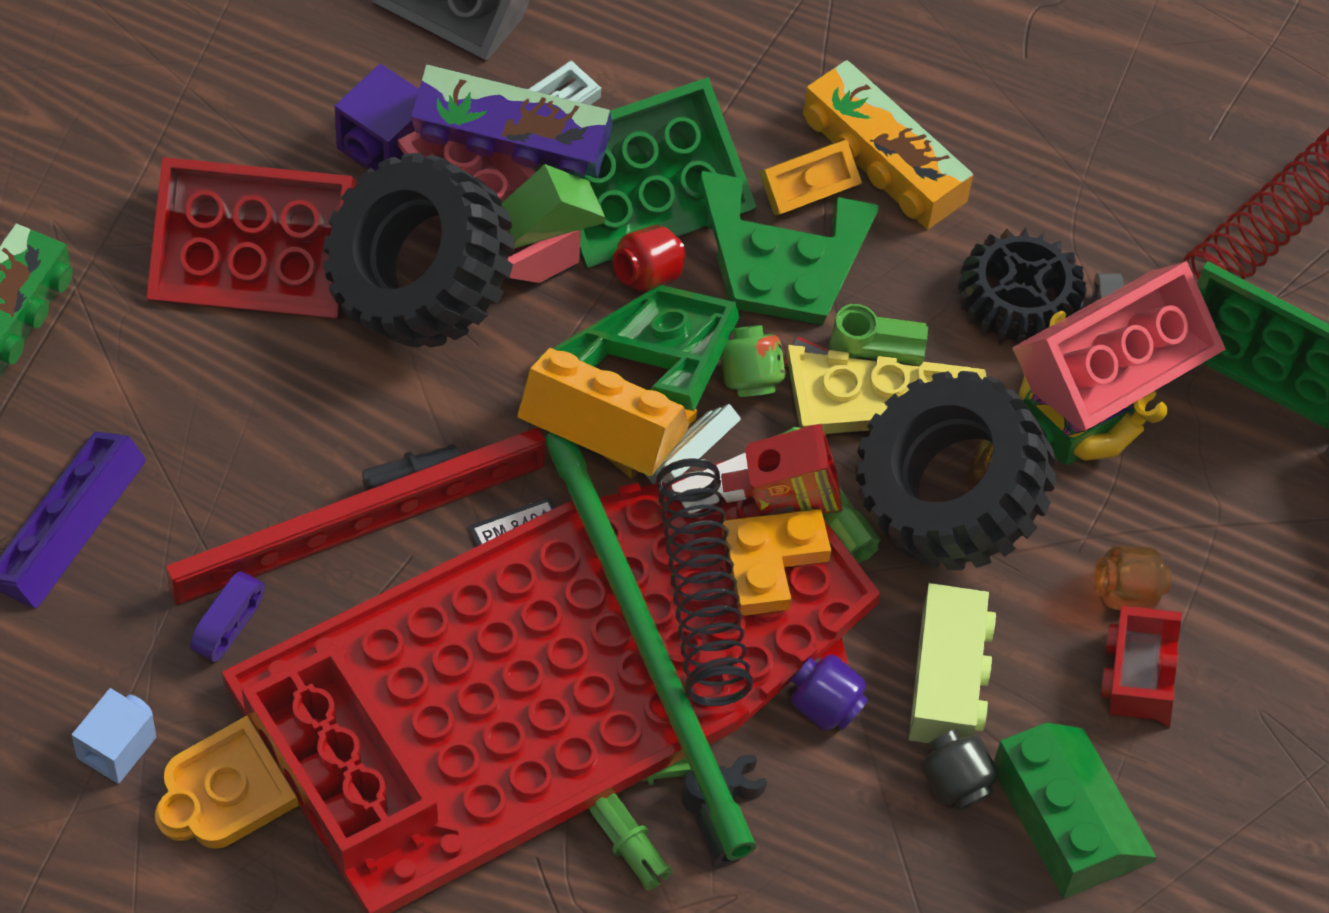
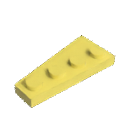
(849, 391)

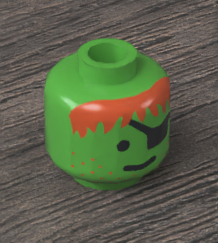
(752, 362)

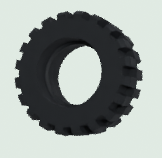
(373, 229)
(923, 425)

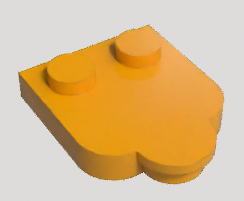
(223, 788)

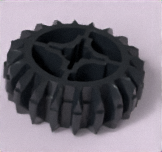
(1024, 273)

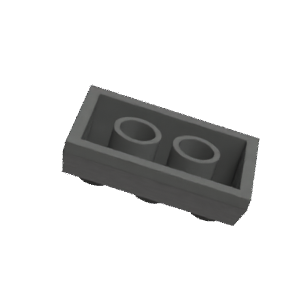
(470, 24)

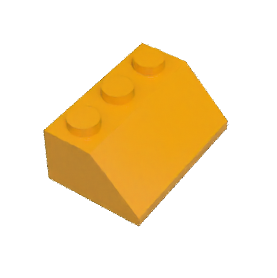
(602, 411)

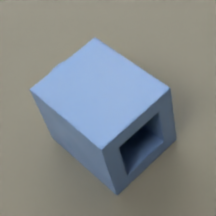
(115, 734)

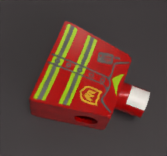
(787, 474)

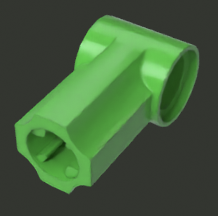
(877, 336)

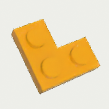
(768, 545)

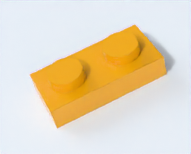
(810, 177)

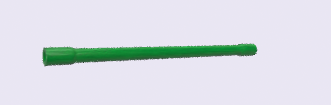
(724, 812)

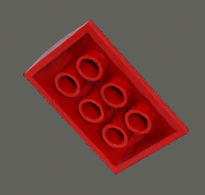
(244, 237)

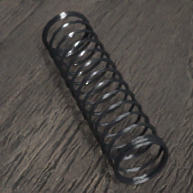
(712, 667)

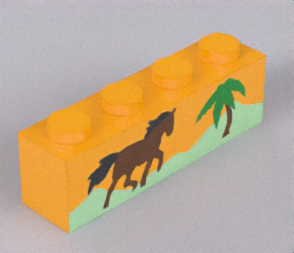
(888, 144)

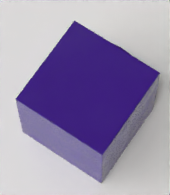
(375, 117)

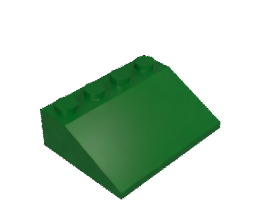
(655, 167)
(1268, 344)

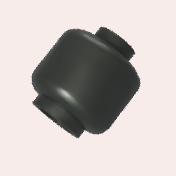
(960, 769)

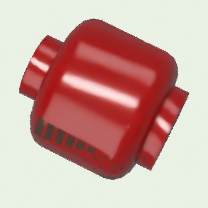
(649, 258)

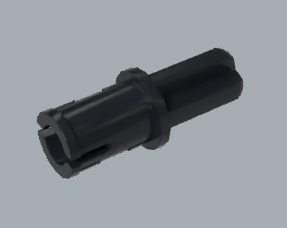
(410, 464)

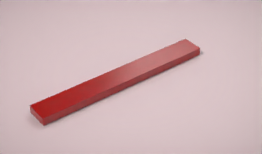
(357, 515)

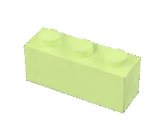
(951, 663)

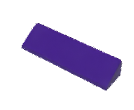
(68, 516)

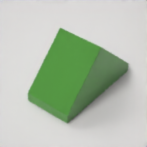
(551, 206)

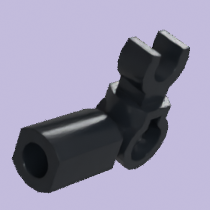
(737, 785)

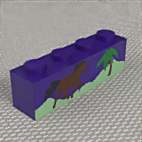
(511, 122)

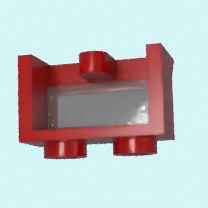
(1144, 663)

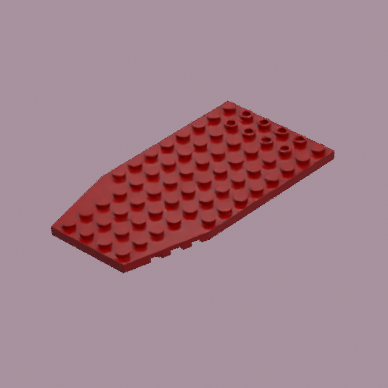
(513, 690)

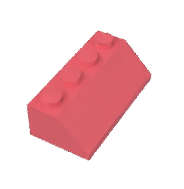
(498, 172)
(1121, 346)

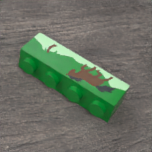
(30, 277)

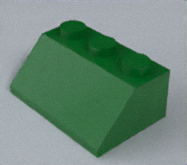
(1070, 807)

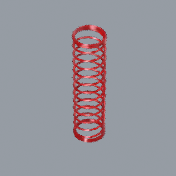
(1321, 140)

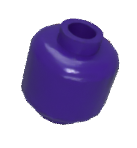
(828, 692)

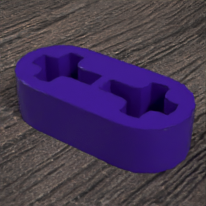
(227, 616)

